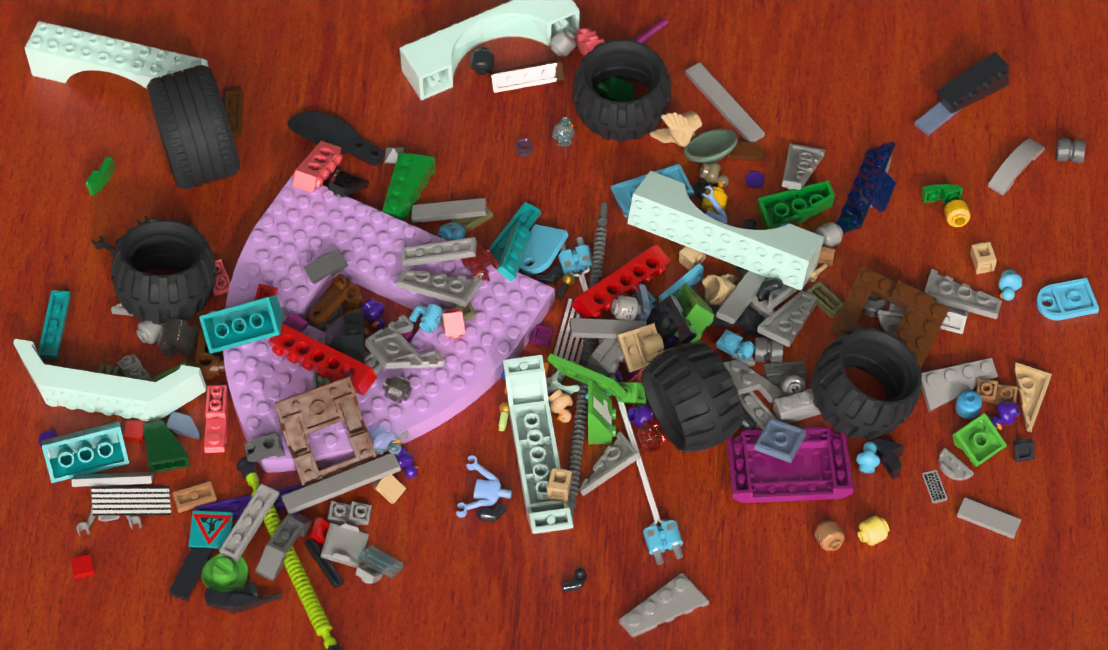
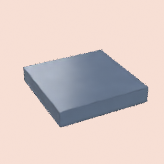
(780, 440)

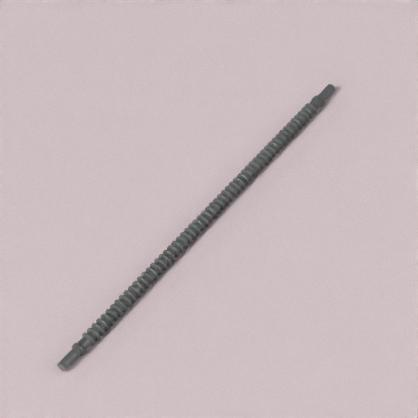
(588, 349)

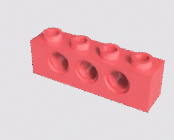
(317, 166)

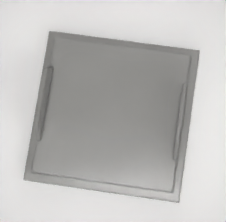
(344, 544)

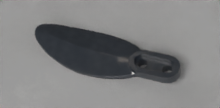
(326, 128)

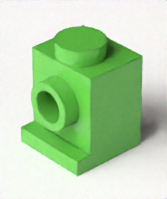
(635, 392)

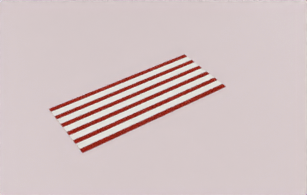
(565, 345)

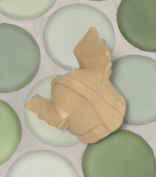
(680, 128)
(718, 288)

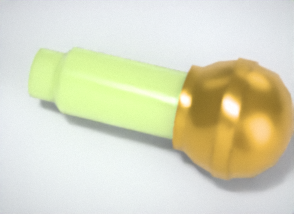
(504, 411)

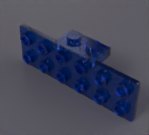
(869, 188)

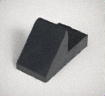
(888, 454)

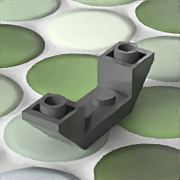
(280, 543)

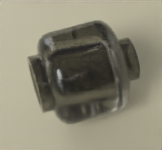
(397, 388)

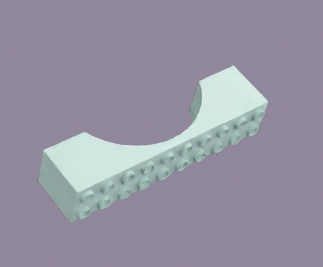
(62, 51)
(433, 59)
(780, 253)

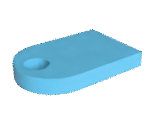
(542, 248)
(1067, 299)

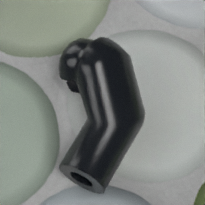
(552, 277)

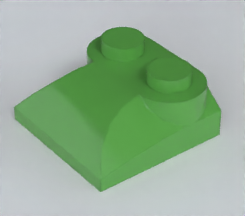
(979, 440)

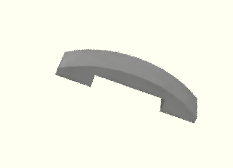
(1014, 165)

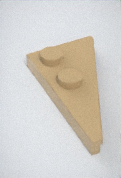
(1032, 388)

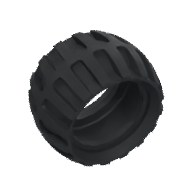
(624, 61)
(163, 246)
(883, 359)
(693, 396)

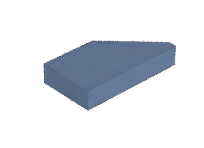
(182, 425)

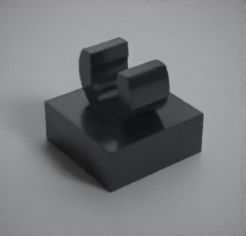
(1023, 450)

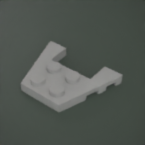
(395, 352)
(749, 380)

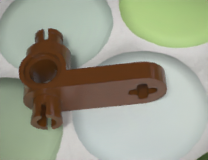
(342, 291)
(208, 363)

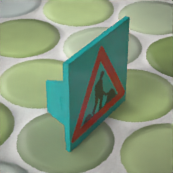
(210, 528)

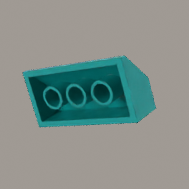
(242, 324)
(85, 452)

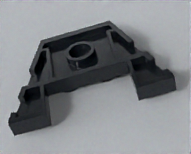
(670, 319)

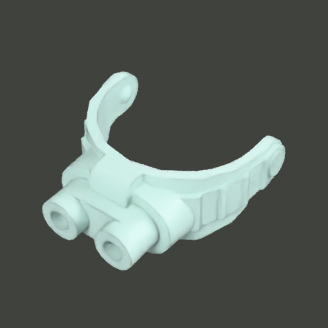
(555, 384)

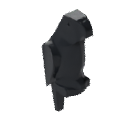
(237, 599)

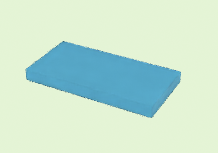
(624, 191)

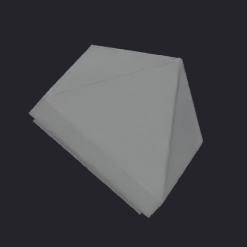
(391, 154)

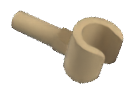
(815, 273)

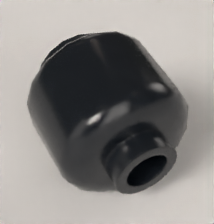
(482, 61)

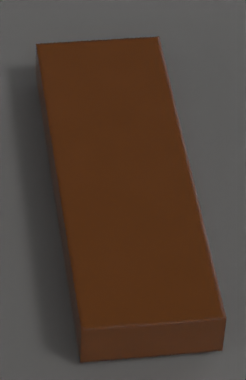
(234, 108)

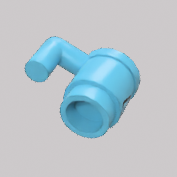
(430, 319)

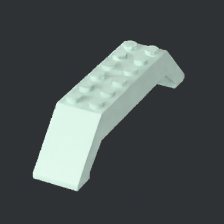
(108, 392)
(534, 442)

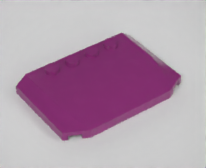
(816, 472)

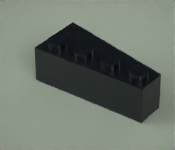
(975, 83)

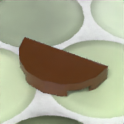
(746, 151)

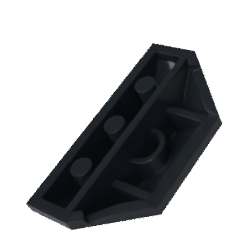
(347, 335)

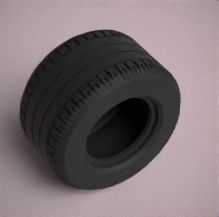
(193, 126)

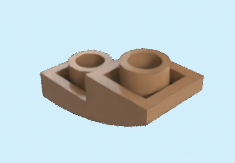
(994, 393)

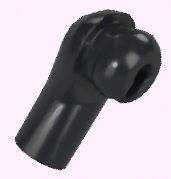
(769, 285)
(491, 515)
(577, 581)

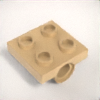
(640, 346)

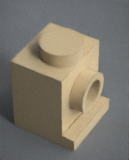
(690, 257)
(983, 257)
(559, 484)

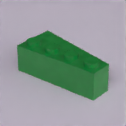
(407, 182)
(794, 205)

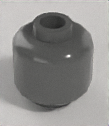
(792, 382)

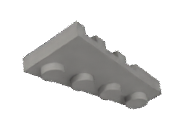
(441, 287)
(789, 319)
(667, 603)

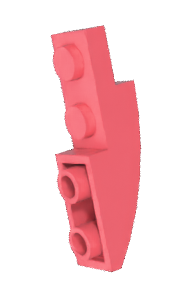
(587, 40)
(216, 419)

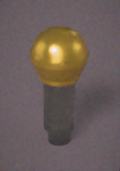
(567, 281)

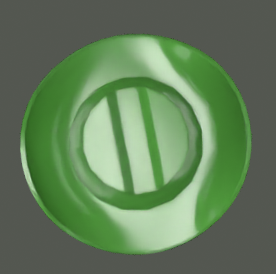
(224, 573)

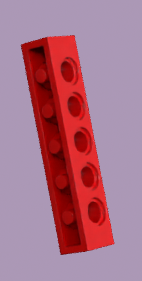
(621, 283)
(321, 358)

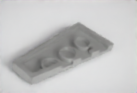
(800, 165)
(961, 296)
(947, 383)

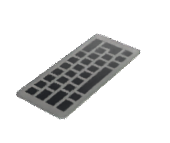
(934, 486)

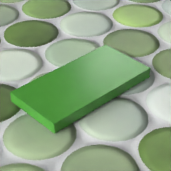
(583, 375)

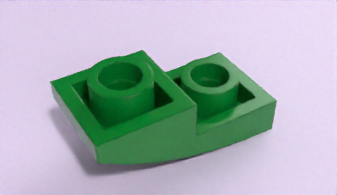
(100, 178)
(945, 192)

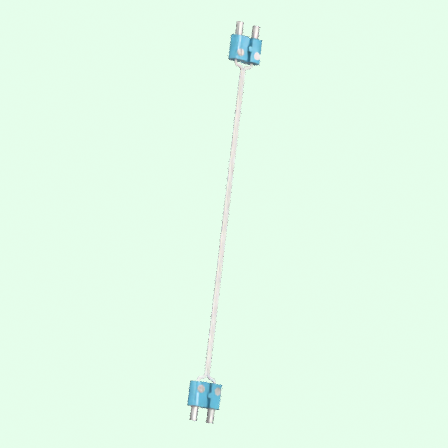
(668, 533)

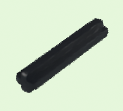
(325, 565)

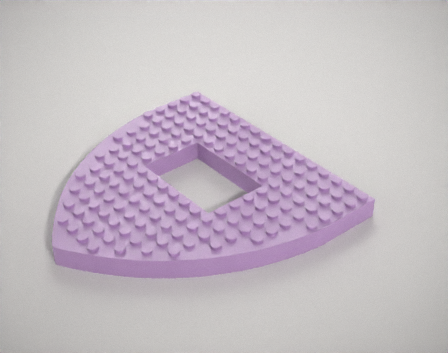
(310, 225)

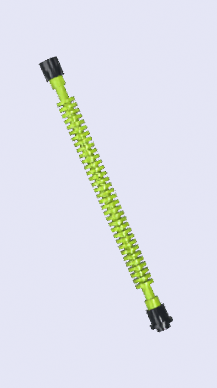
(293, 565)

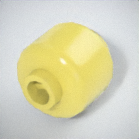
(873, 530)

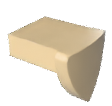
(389, 488)

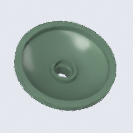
(711, 145)

